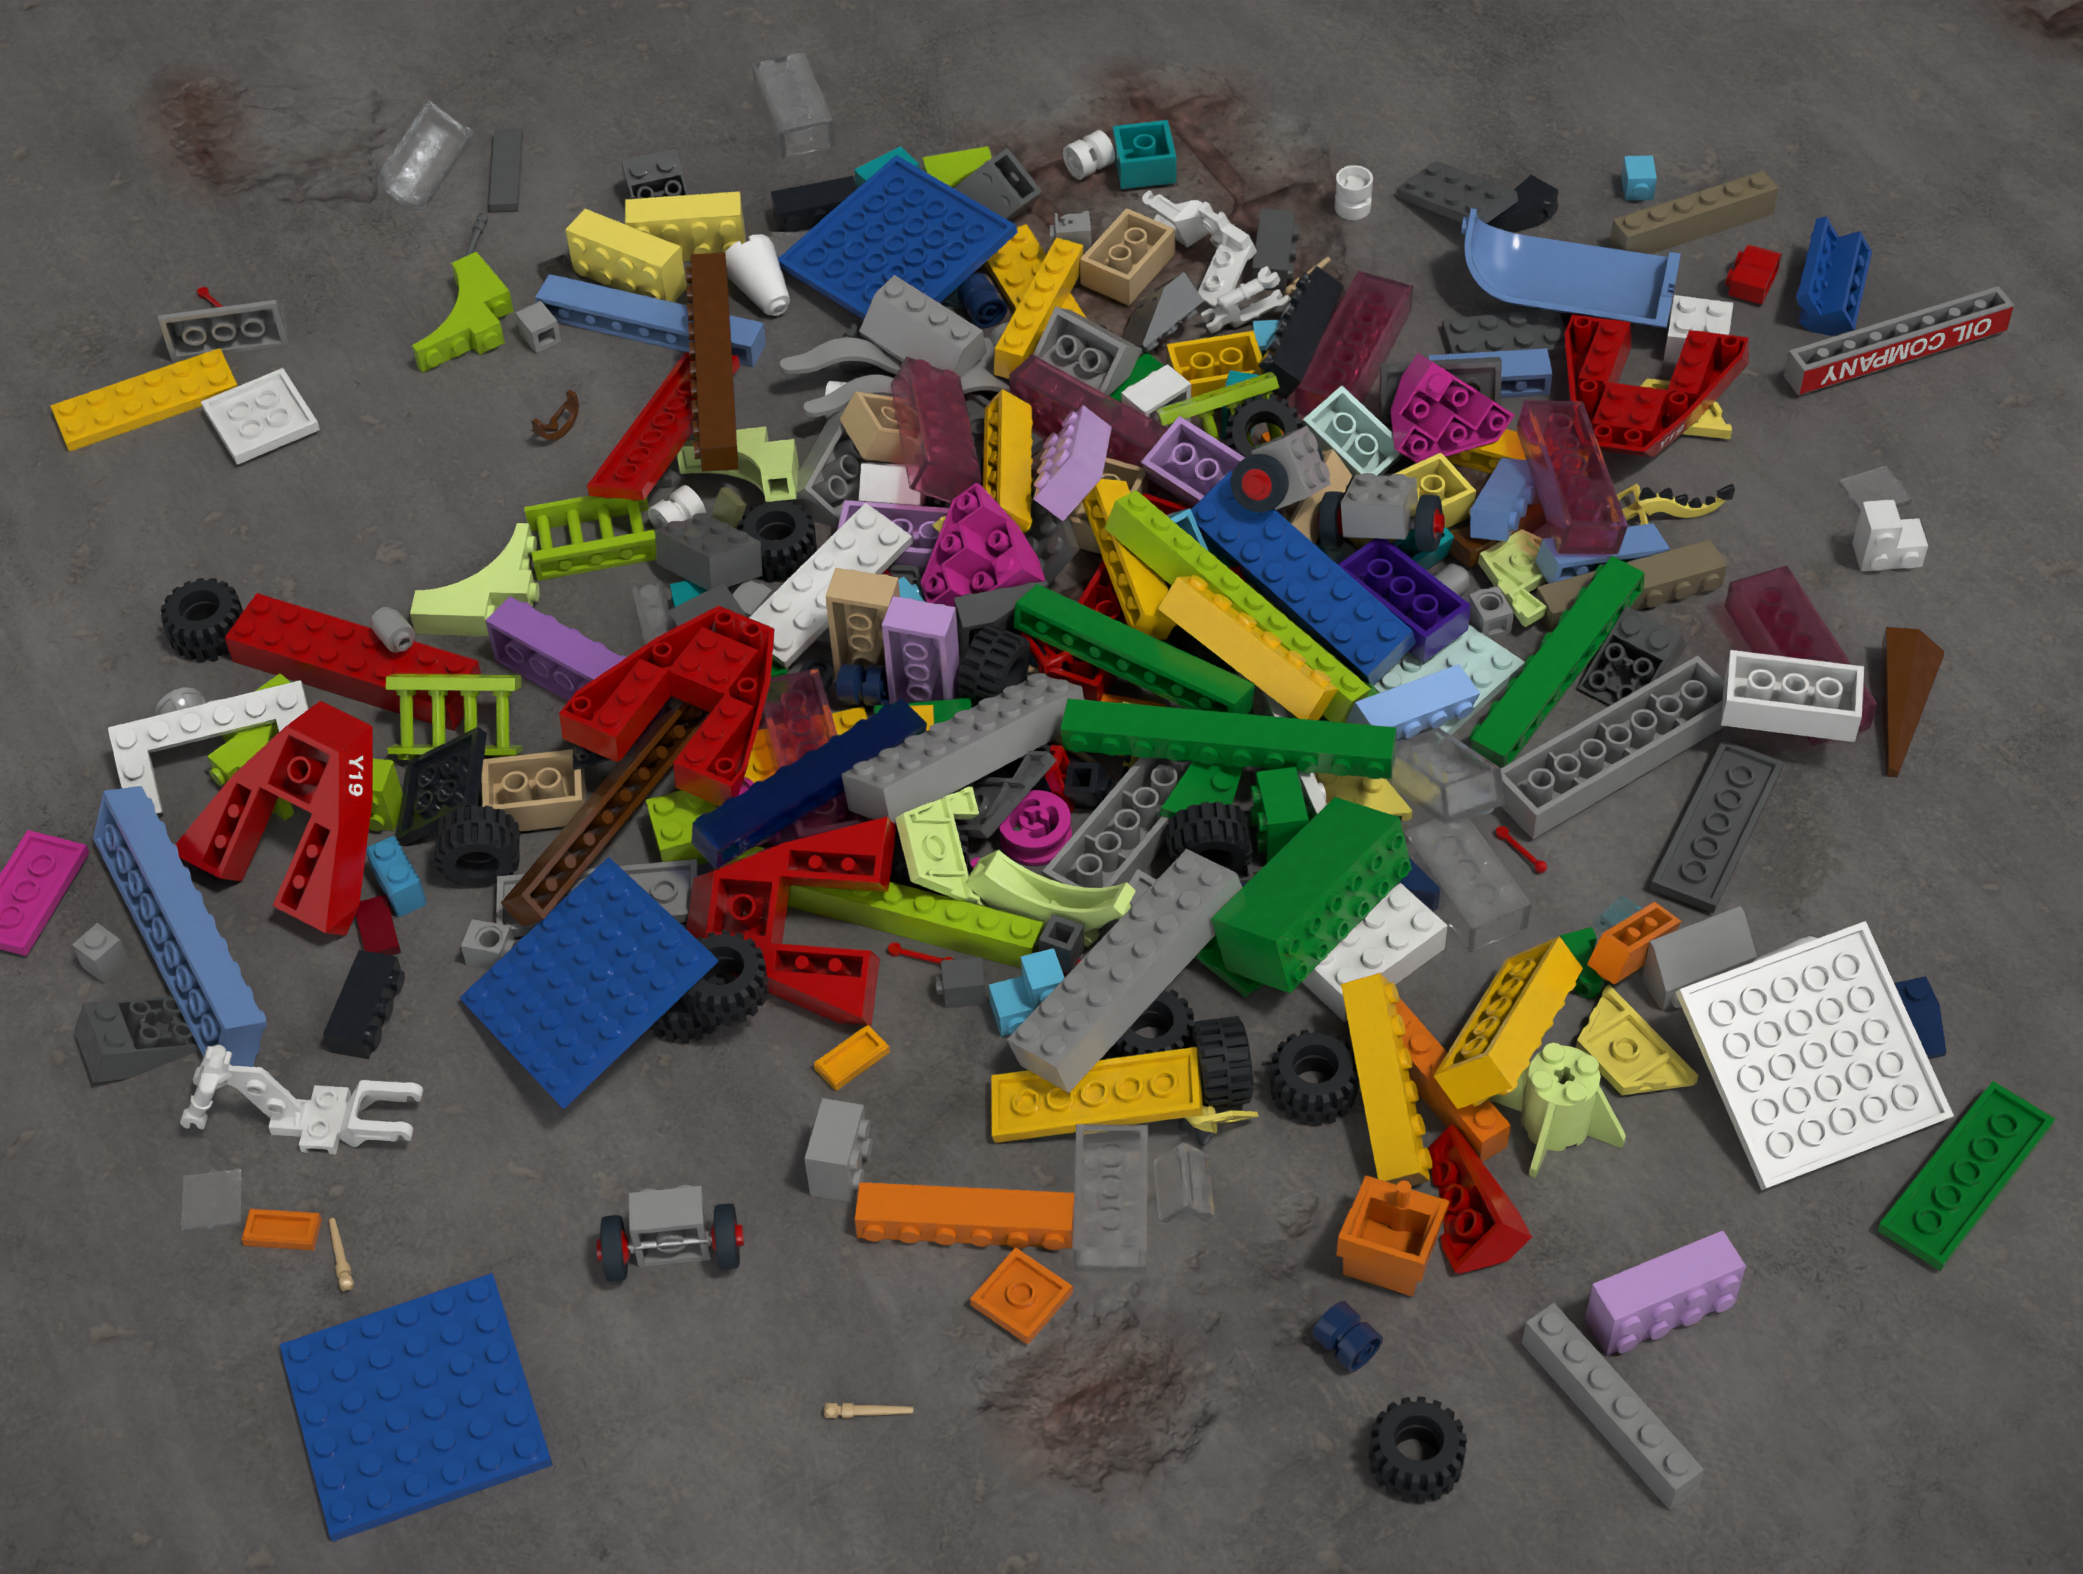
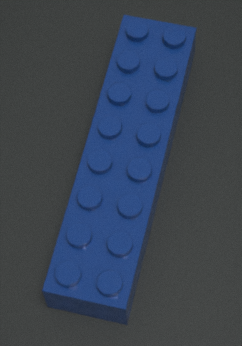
(1304, 583)

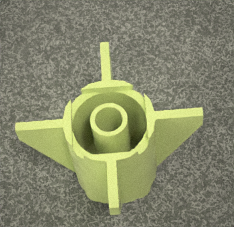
(1562, 1102)

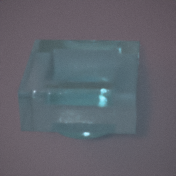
(1618, 911)

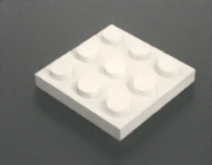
(260, 416)

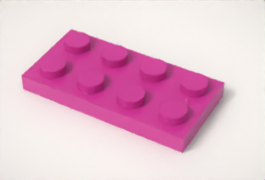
(34, 886)

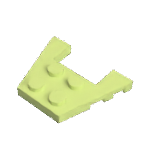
(1514, 570)
(934, 846)

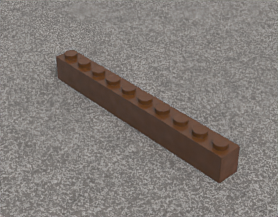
(713, 363)
(603, 813)

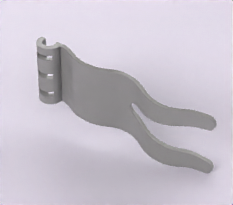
(979, 377)

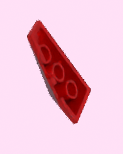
(1480, 1220)

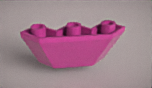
(1442, 413)
(978, 551)

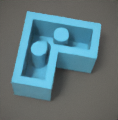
(1018, 997)

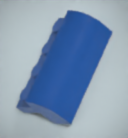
(1833, 280)

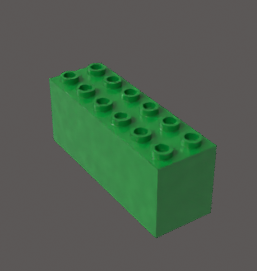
(1311, 894)

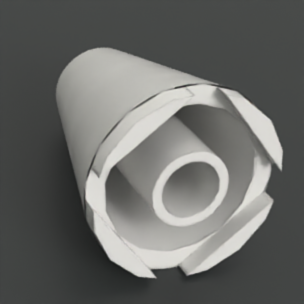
(758, 274)

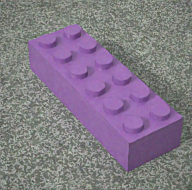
(546, 650)

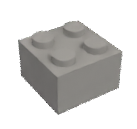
(838, 1150)

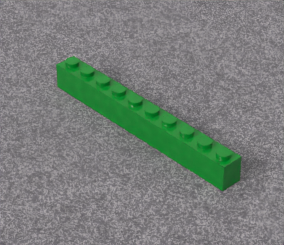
(1229, 738)

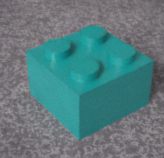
(1144, 154)

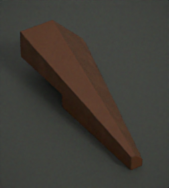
(1468, 549)
(1909, 673)

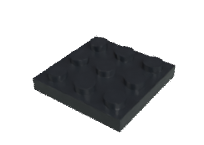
(440, 783)

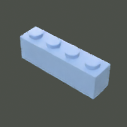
(1419, 703)

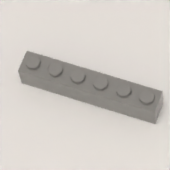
(1612, 1406)

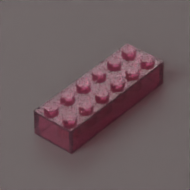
(1356, 340)
(1056, 394)
(934, 430)
(1571, 477)
(1783, 622)
(798, 721)

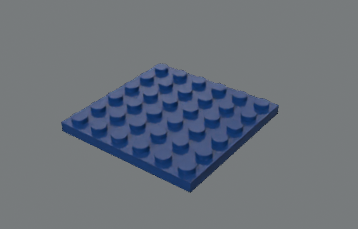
(900, 227)
(588, 981)
(414, 1406)

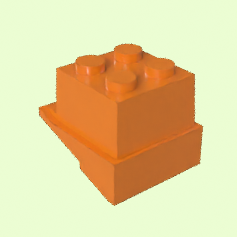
(1390, 1234)

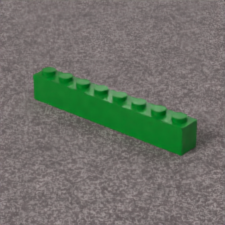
(1130, 653)
(1557, 663)

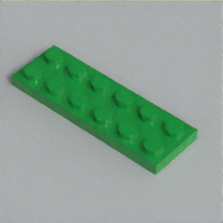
(1966, 1175)

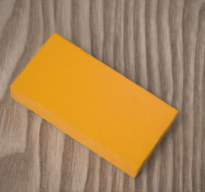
(851, 1057)

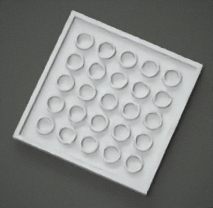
(1814, 1055)

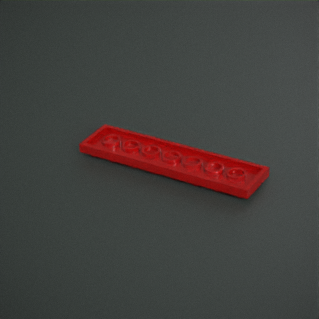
(651, 439)

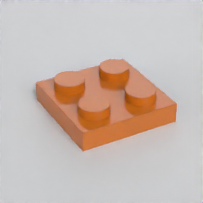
(1021, 1295)

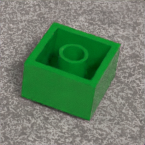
(1277, 809)

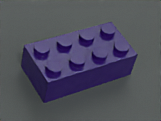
(1411, 594)

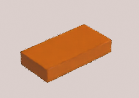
(281, 1229)

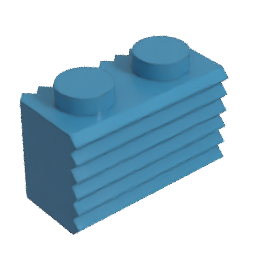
(396, 876)

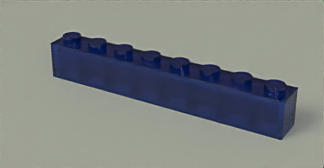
(800, 786)

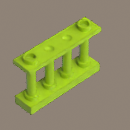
(1231, 396)
(594, 554)
(438, 687)

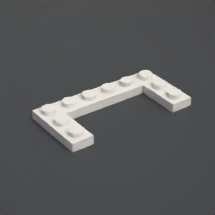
(137, 739)

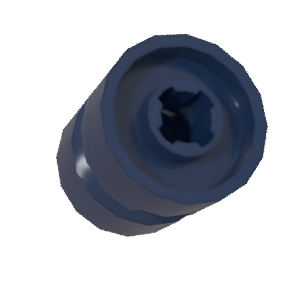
(982, 300)
(860, 684)
(1342, 1331)

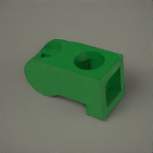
(1582, 945)

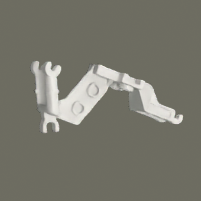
(1193, 222)
(318, 1121)

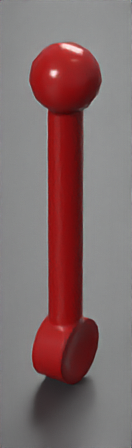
(203, 292)
(1502, 833)
(895, 950)

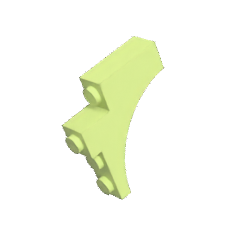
(766, 464)
(465, 605)
(1026, 894)

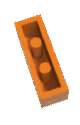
(1625, 945)

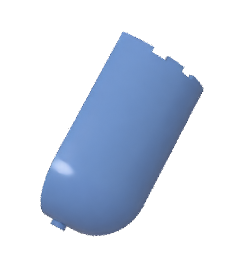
(1570, 275)

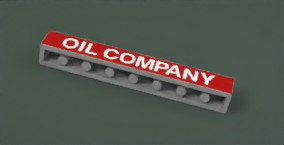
(1898, 340)

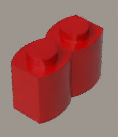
(1753, 273)

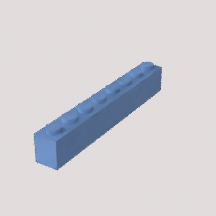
(639, 317)

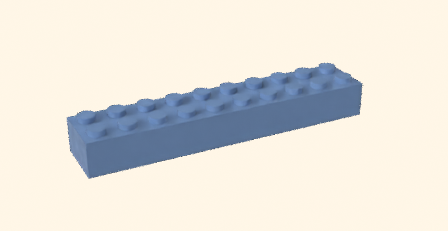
(177, 926)

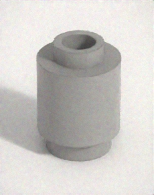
(1455, 578)
(392, 629)

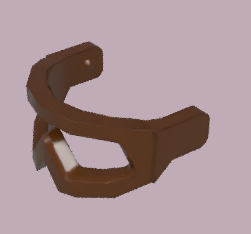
(572, 406)

